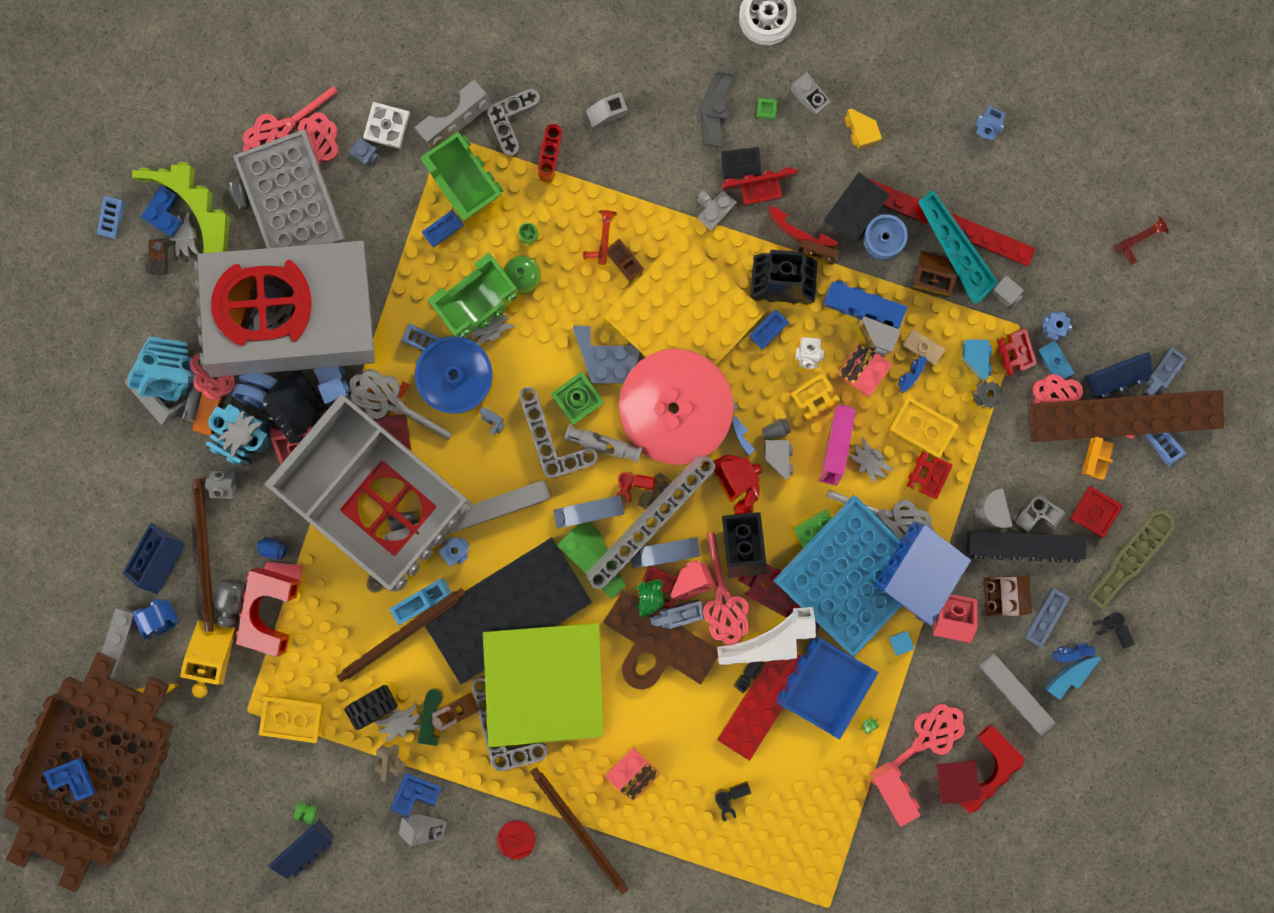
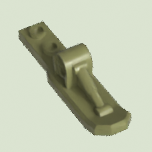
(1133, 555)

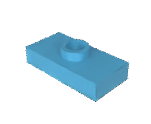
(1055, 360)

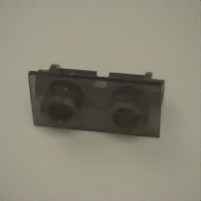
(647, 497)

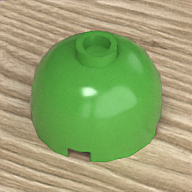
(523, 273)

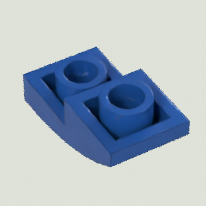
(909, 379)

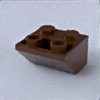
(934, 275)
(1007, 595)

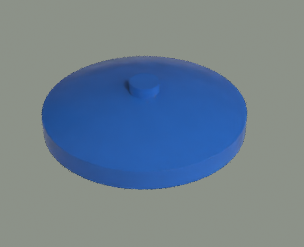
(453, 375)

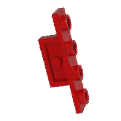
(760, 188)

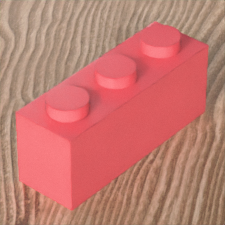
(895, 793)

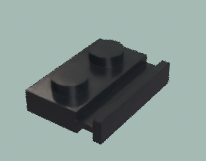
(741, 162)

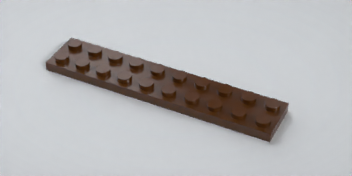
(1126, 415)

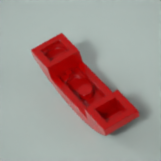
(779, 218)

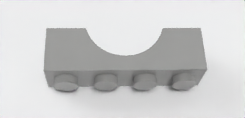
(472, 103)
(118, 635)

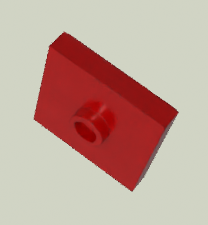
(1096, 512)

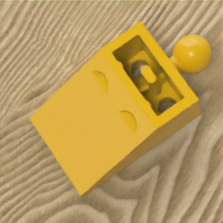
(209, 652)

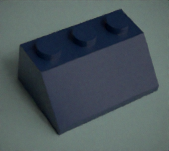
(1120, 375)
(153, 559)
(302, 850)

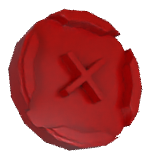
(516, 839)

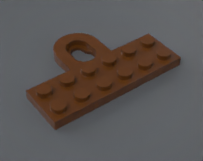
(669, 646)

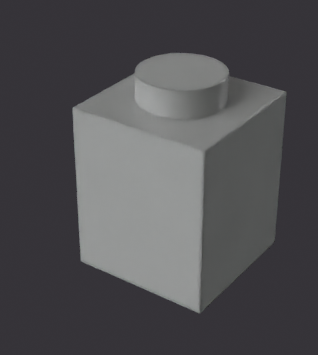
(1007, 291)

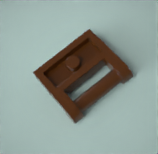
(819, 251)

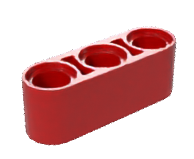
(548, 144)

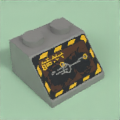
(878, 336)

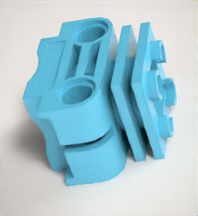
(162, 369)
(230, 415)

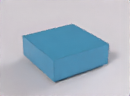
(901, 643)

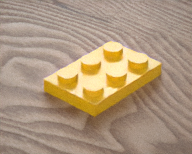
(923, 427)
(290, 719)

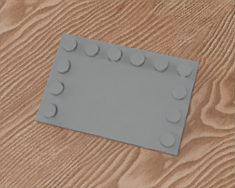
(289, 193)

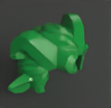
(650, 597)

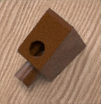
(447, 715)

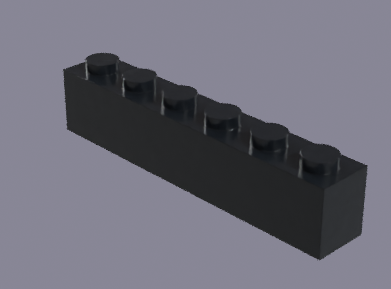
(1026, 545)

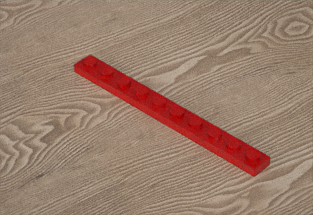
(976, 234)

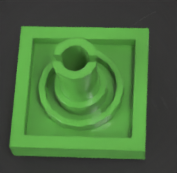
(577, 398)
(809, 528)

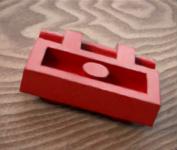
(1021, 350)
(935, 477)

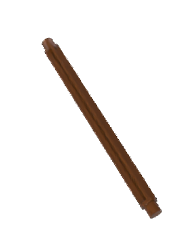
(203, 555)
(401, 635)
(579, 831)

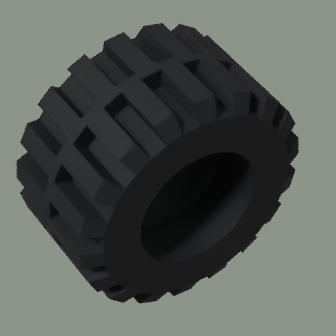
(371, 707)

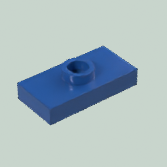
(442, 228)
(768, 329)

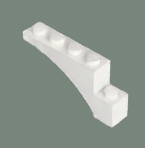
(775, 644)

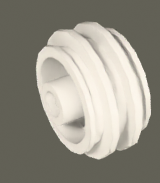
(778, 32)

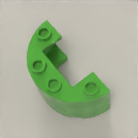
(461, 176)
(475, 298)

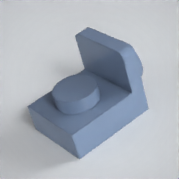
(364, 152)
(491, 417)

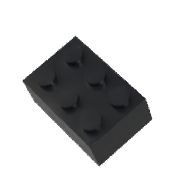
(857, 207)
(744, 545)

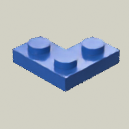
(158, 212)
(1067, 654)
(75, 775)
(412, 790)

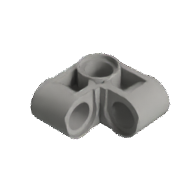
(1048, 513)

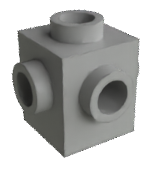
(221, 484)

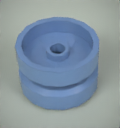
(894, 231)
(253, 389)

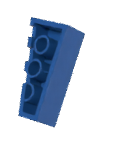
(860, 304)

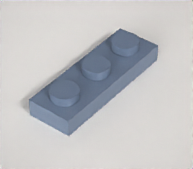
(1046, 617)

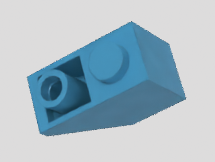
(976, 356)

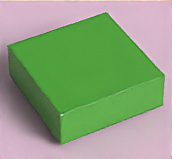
(766, 108)

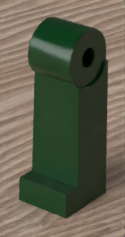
(427, 729)

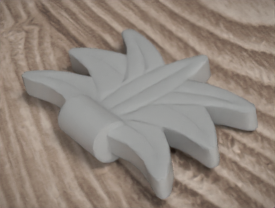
(185, 237)
(493, 331)
(239, 433)
(870, 460)
(399, 722)

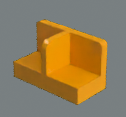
(1097, 458)

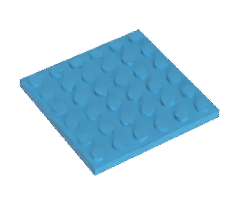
(840, 573)

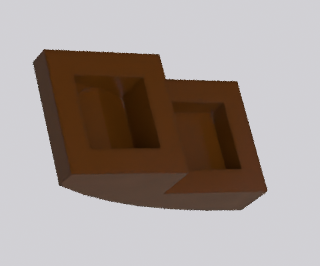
(624, 260)

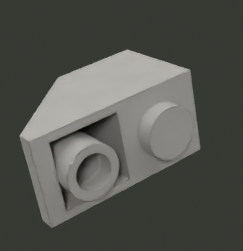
(810, 94)
(607, 110)
(777, 456)
(421, 829)

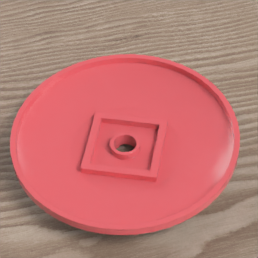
(702, 399)

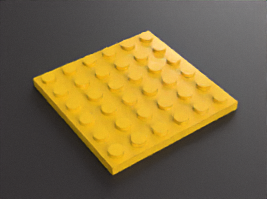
(684, 306)

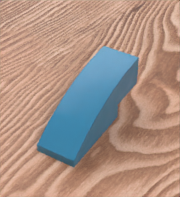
(420, 601)
(1072, 676)

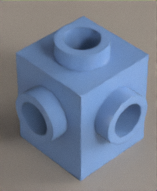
(990, 123)
(1050, 328)
(448, 554)

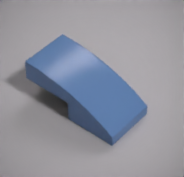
(739, 430)

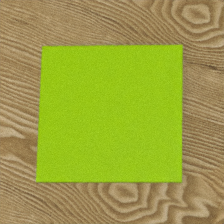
(543, 684)

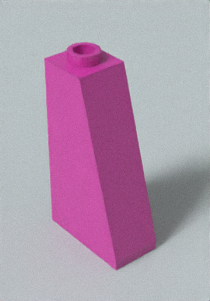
(837, 445)

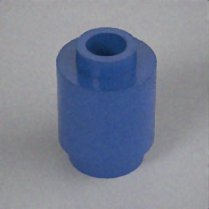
(271, 548)

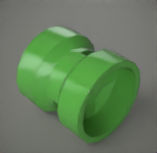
(527, 230)
(305, 813)

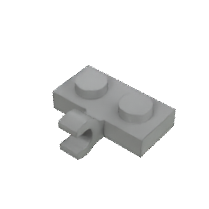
(714, 209)

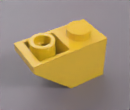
(863, 128)

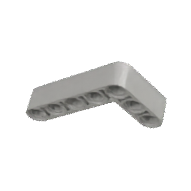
(547, 440)
(503, 751)

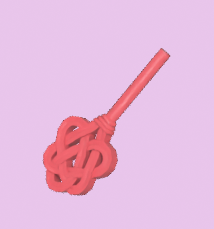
(324, 129)
(256, 135)
(205, 384)
(1049, 387)
(734, 628)
(951, 725)

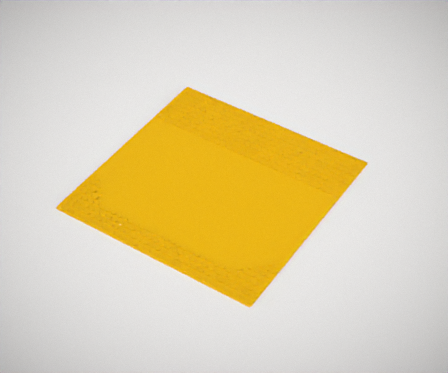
(801, 778)

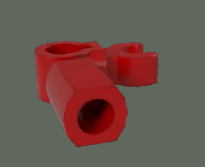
(626, 480)

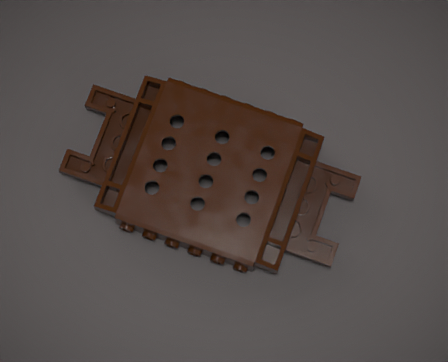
(64, 830)

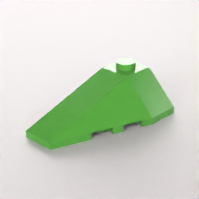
(585, 548)

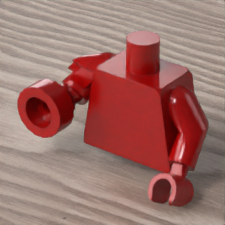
(736, 478)

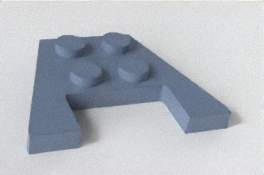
(605, 363)

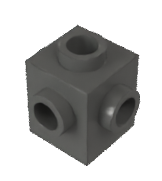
(980, 395)

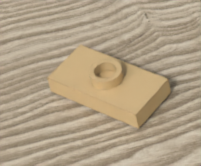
(923, 347)

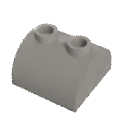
(993, 509)

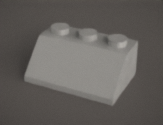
(160, 408)

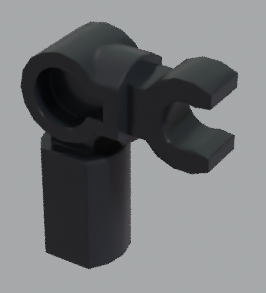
(1116, 620)
(750, 671)
(735, 792)

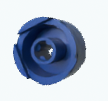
(156, 618)

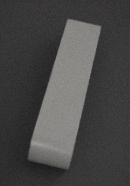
(1017, 694)

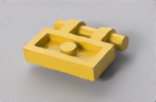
(812, 391)

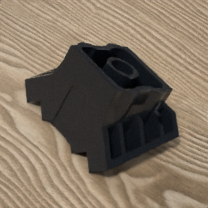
(784, 277)
(292, 406)

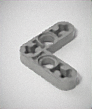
(507, 113)

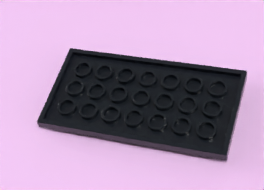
(525, 594)

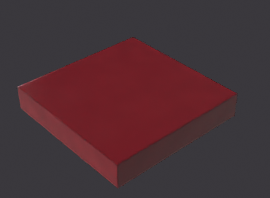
(958, 781)

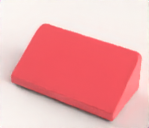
(286, 569)

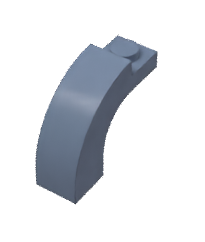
(588, 511)
(666, 552)

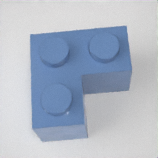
(332, 383)

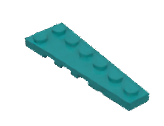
(965, 259)

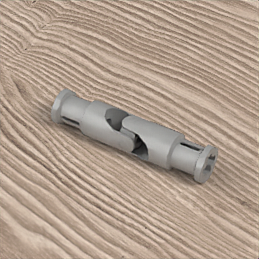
(598, 442)

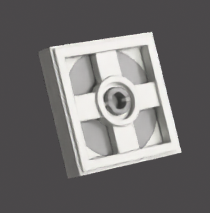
(386, 125)

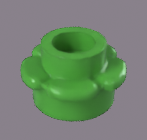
(869, 725)

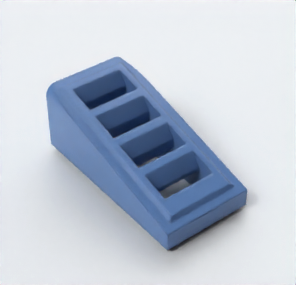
(117, 219)
(407, 332)
(1160, 448)

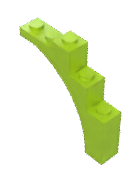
(181, 180)

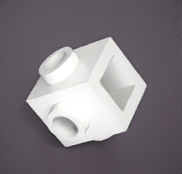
(809, 353)

